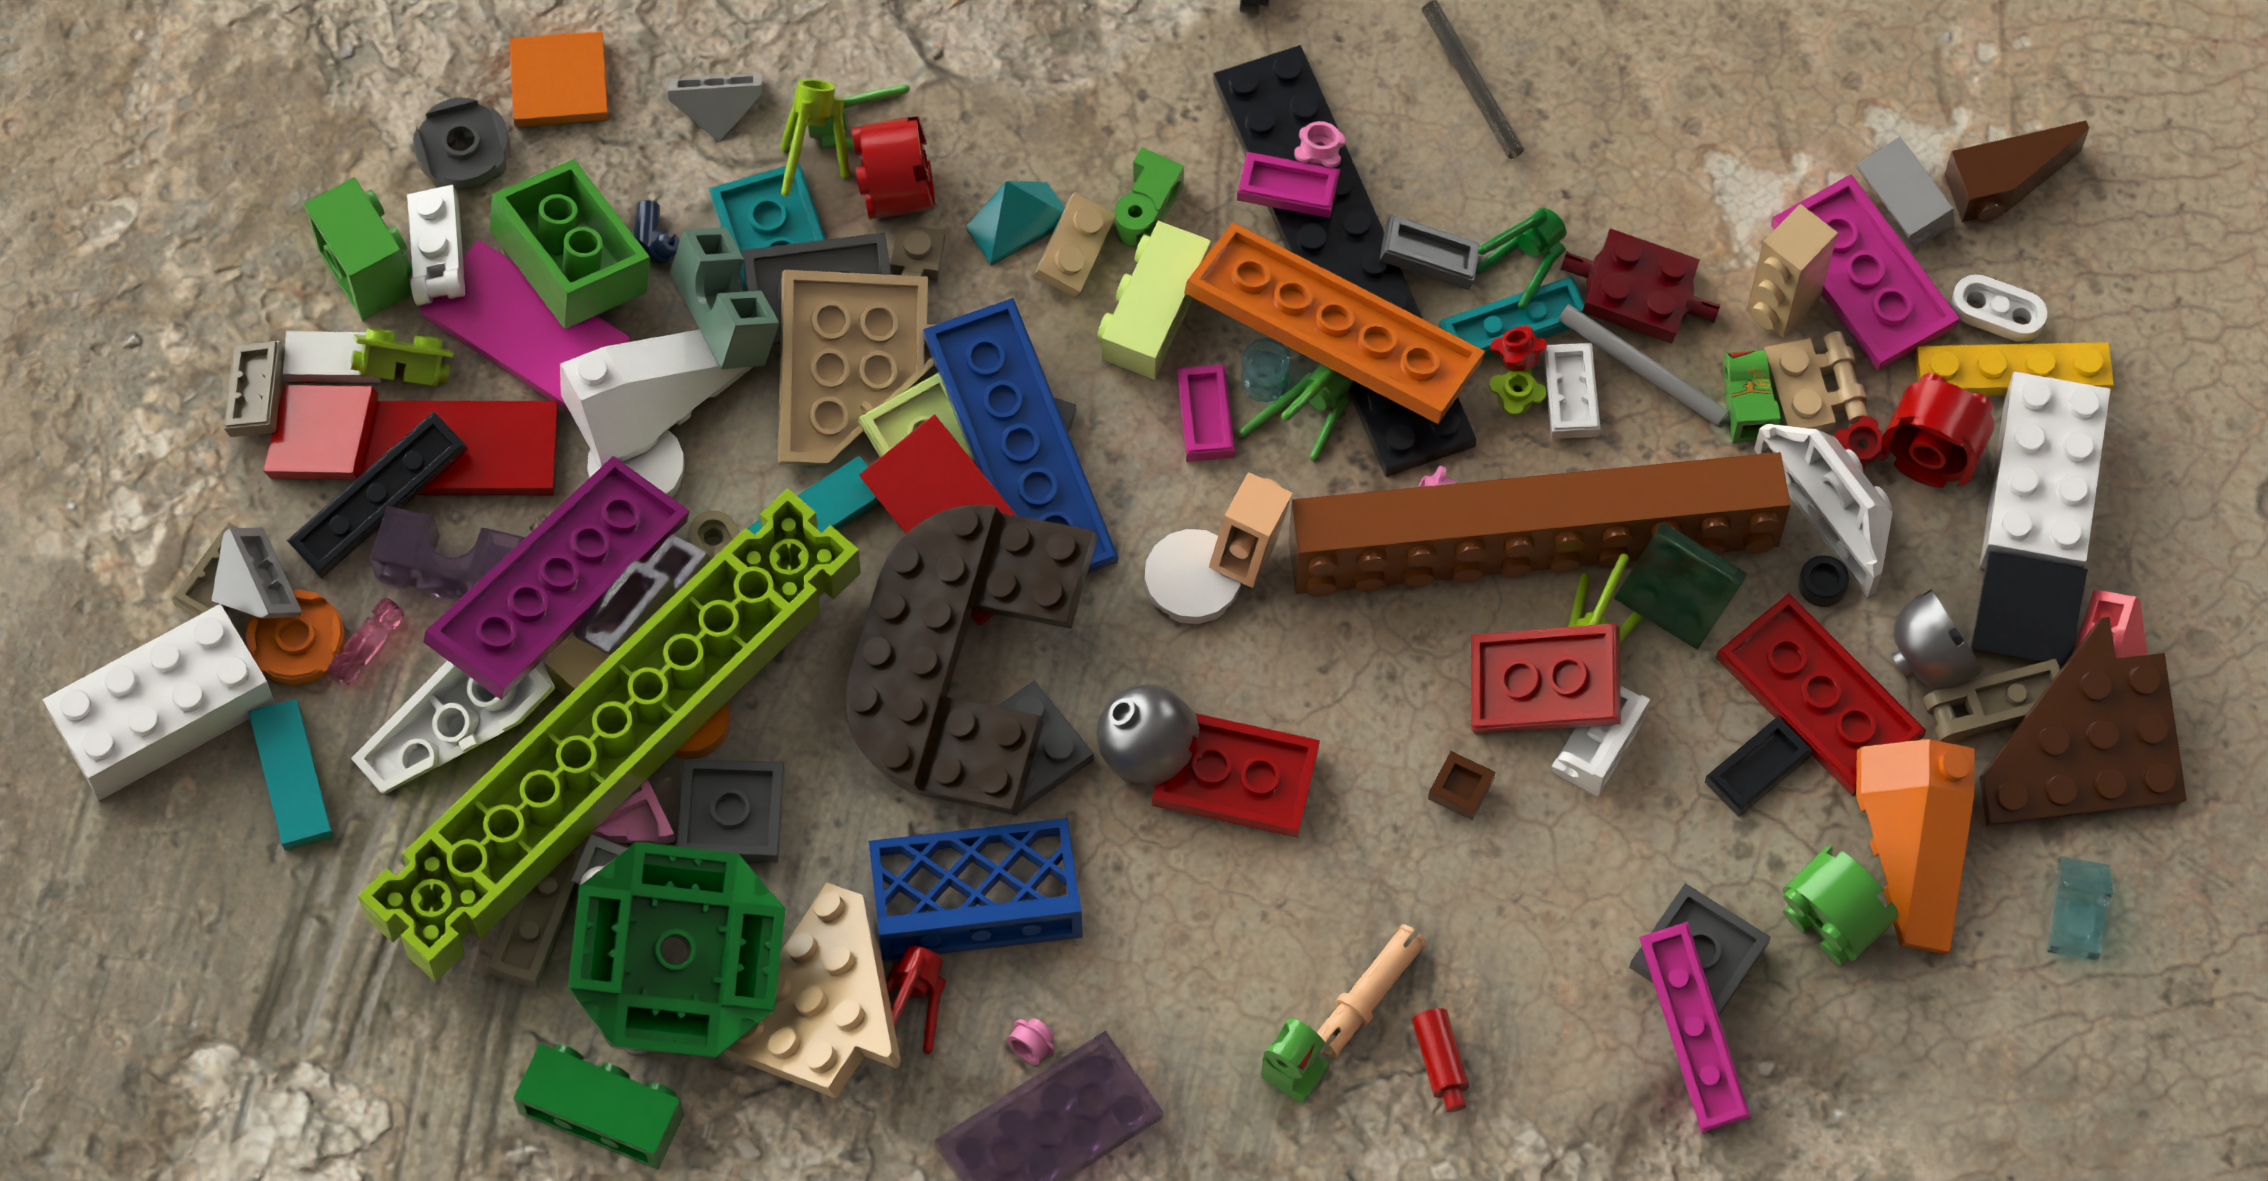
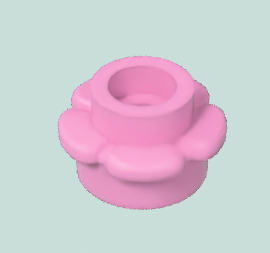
(1031, 1040)

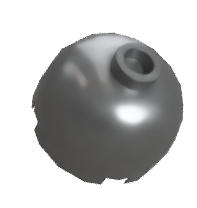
(1932, 645)
(1146, 734)

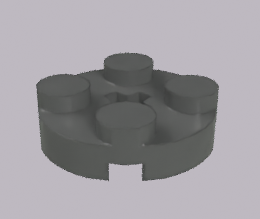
(464, 168)

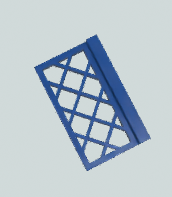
(972, 925)

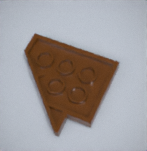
(2090, 741)

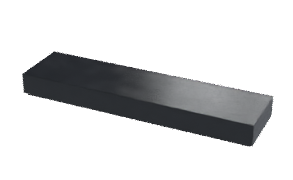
(388, 482)

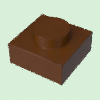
(1461, 785)

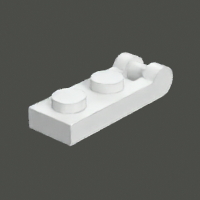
(436, 244)

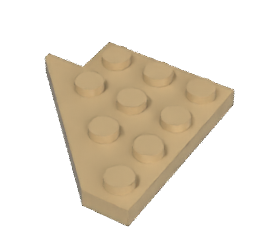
(843, 353)
(828, 1000)

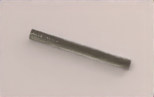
(1472, 79)

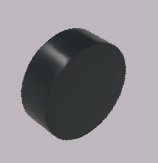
(1823, 581)

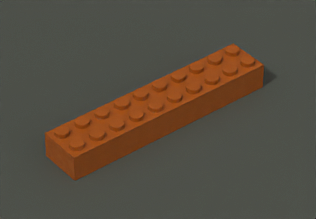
(1533, 523)

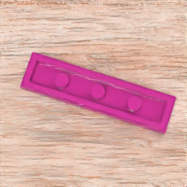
(1694, 1027)

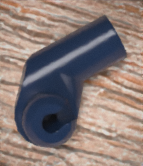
(647, 232)

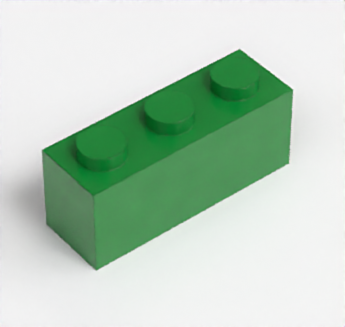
(599, 1104)

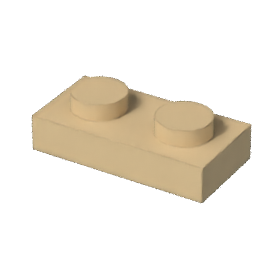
(1074, 245)

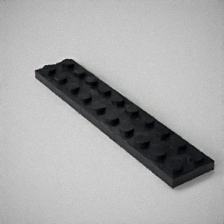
(1267, 108)

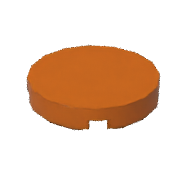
(298, 647)

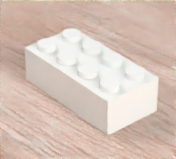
(2046, 470)
(159, 701)

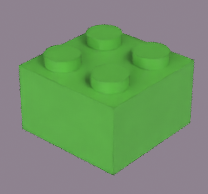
(359, 247)

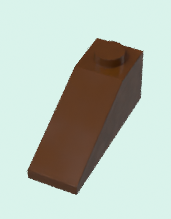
(2003, 172)

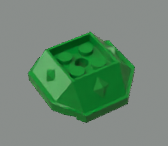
(730, 941)

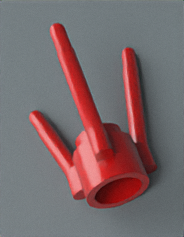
(914, 978)

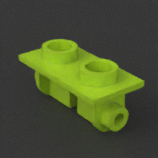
(382, 352)

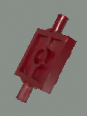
(1640, 286)

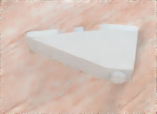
(639, 390)
(443, 722)

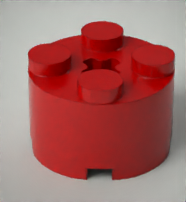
(894, 167)
(1939, 432)

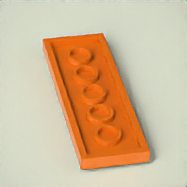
(1334, 322)

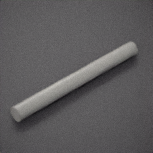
(1643, 364)

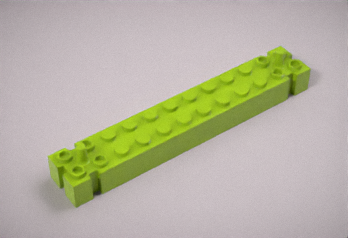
(610, 735)

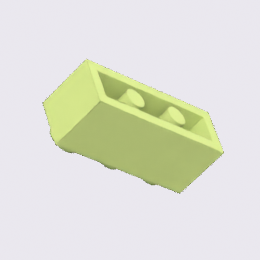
(1152, 300)

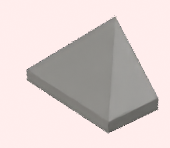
(716, 101)
(252, 577)

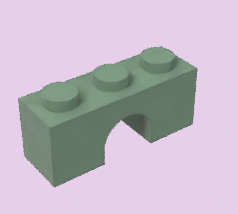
(733, 322)

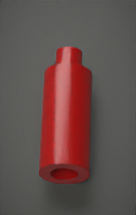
(1441, 1057)

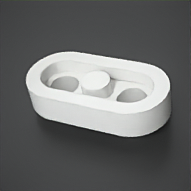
(1999, 307)

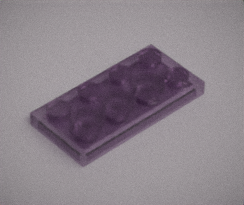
(1054, 1120)

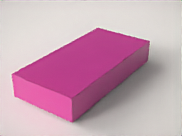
(1288, 184)
(1205, 412)

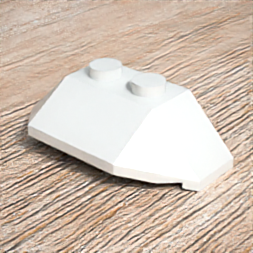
(1834, 498)

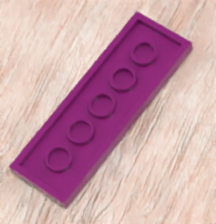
(554, 577)

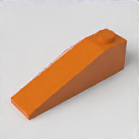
(1920, 823)

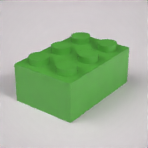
(569, 243)

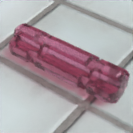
(366, 641)

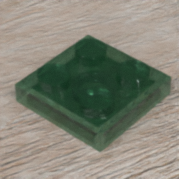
(1680, 585)

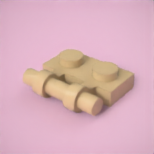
(1800, 386)

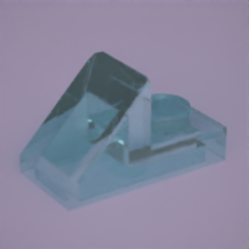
(2079, 908)

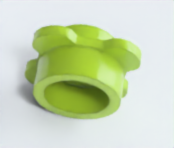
(1517, 402)

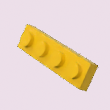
(1991, 367)

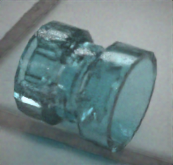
(1267, 359)

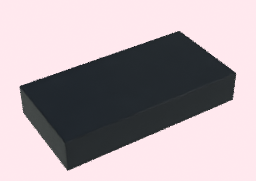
(1758, 766)

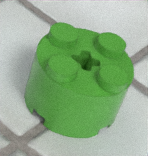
(1838, 904)

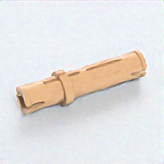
(1356, 1007)

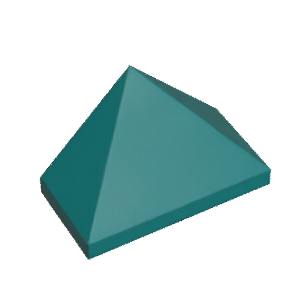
(1015, 218)

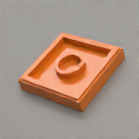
(558, 79)

